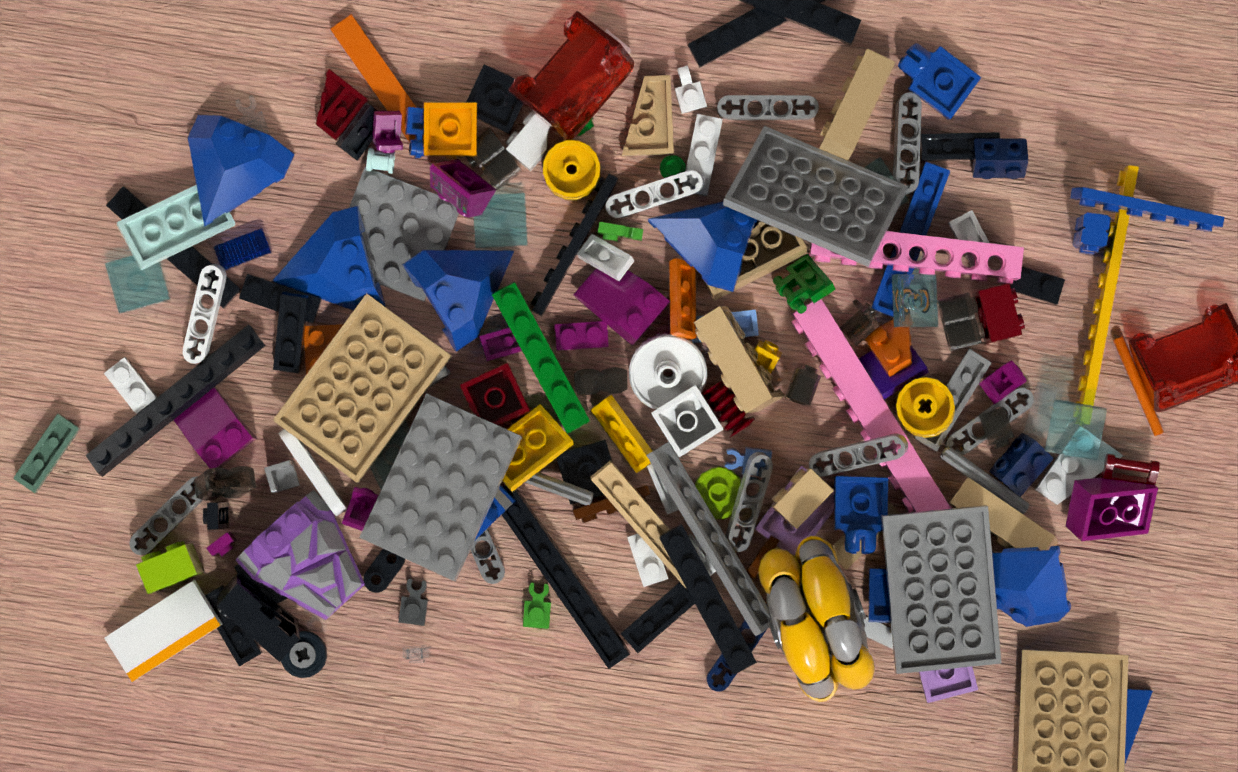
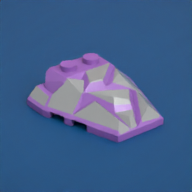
(305, 558)

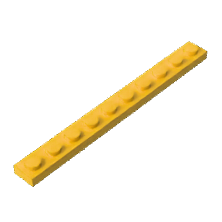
(1107, 283)

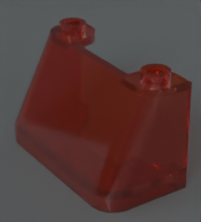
(575, 78)
(1189, 360)

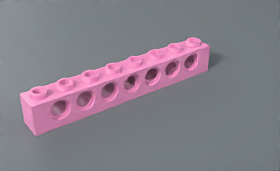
(1009, 256)

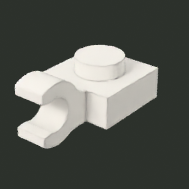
(690, 94)

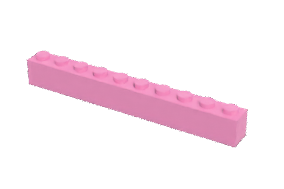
(866, 406)

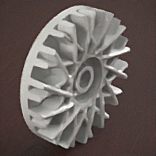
(666, 353)

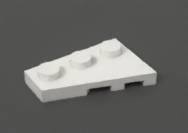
(1060, 477)

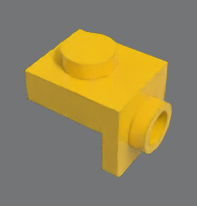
(768, 354)

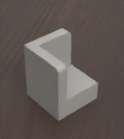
(282, 476)

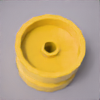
(574, 185)
(922, 392)

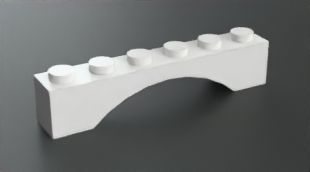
(532, 141)

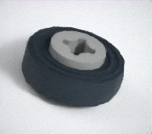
(310, 647)

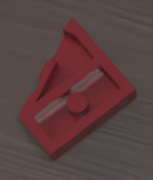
(338, 105)

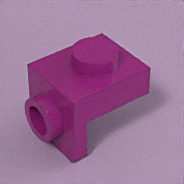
(387, 131)
(1003, 381)
(359, 508)

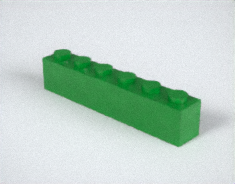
(540, 357)

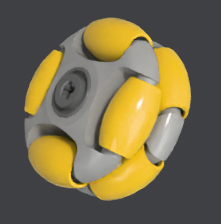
(816, 618)

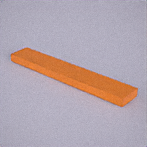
(373, 68)

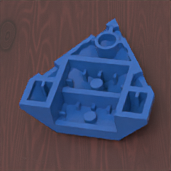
(233, 163)
(709, 240)
(334, 263)
(459, 287)
(1031, 585)

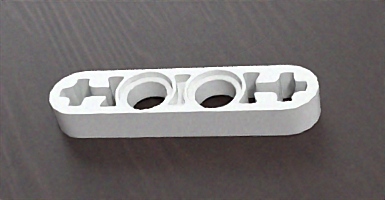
(656, 197)
(200, 312)
(313, 472)

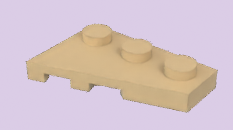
(652, 120)

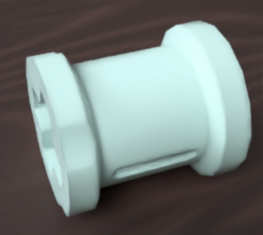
(380, 161)

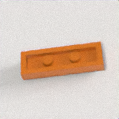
(682, 299)

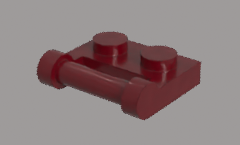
(1112, 462)

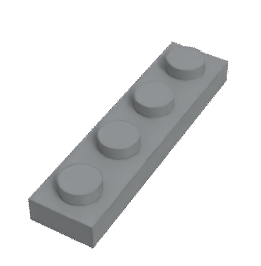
(961, 386)

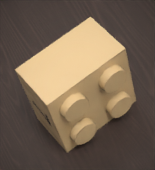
(801, 497)

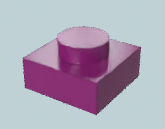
(222, 545)

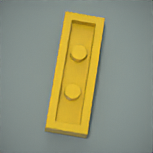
(623, 433)

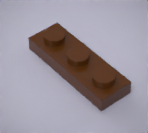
(589, 512)

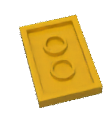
(540, 445)

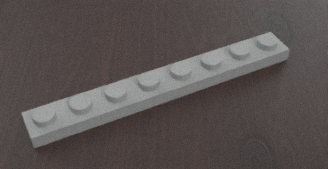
(710, 537)

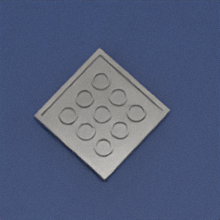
(399, 225)

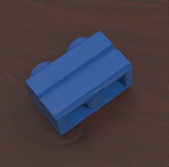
(1091, 232)

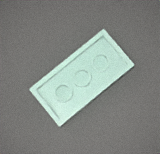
(169, 228)

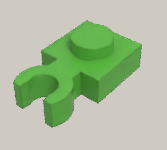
(613, 231)
(537, 611)

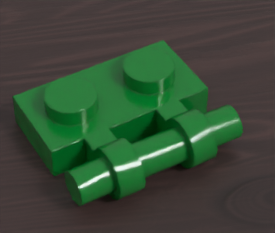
(810, 279)

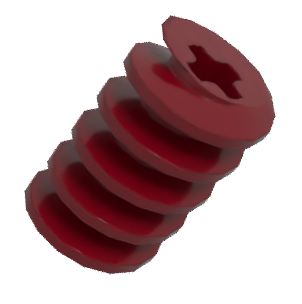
(726, 405)

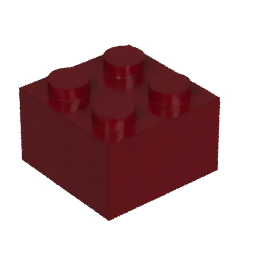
(999, 313)
(495, 396)

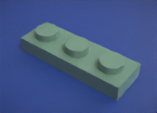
(46, 453)

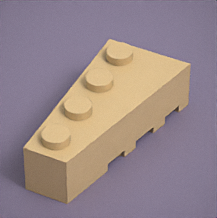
(857, 104)
(765, 252)
(736, 360)
(1006, 523)

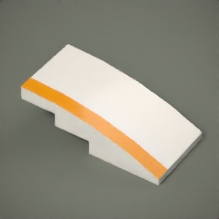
(163, 630)

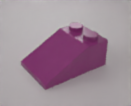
(623, 305)
(214, 429)
(1110, 508)

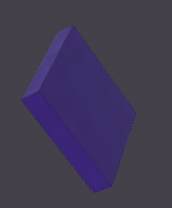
(890, 385)

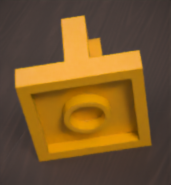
(450, 129)

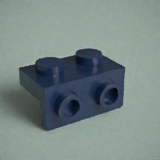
(1000, 158)
(1021, 464)

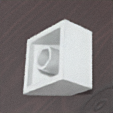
(687, 421)

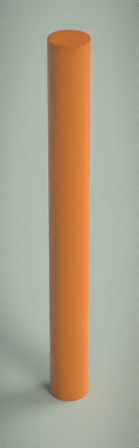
(1138, 386)

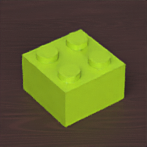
(169, 568)

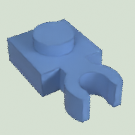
(741, 459)

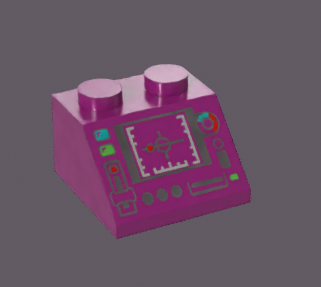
(461, 187)

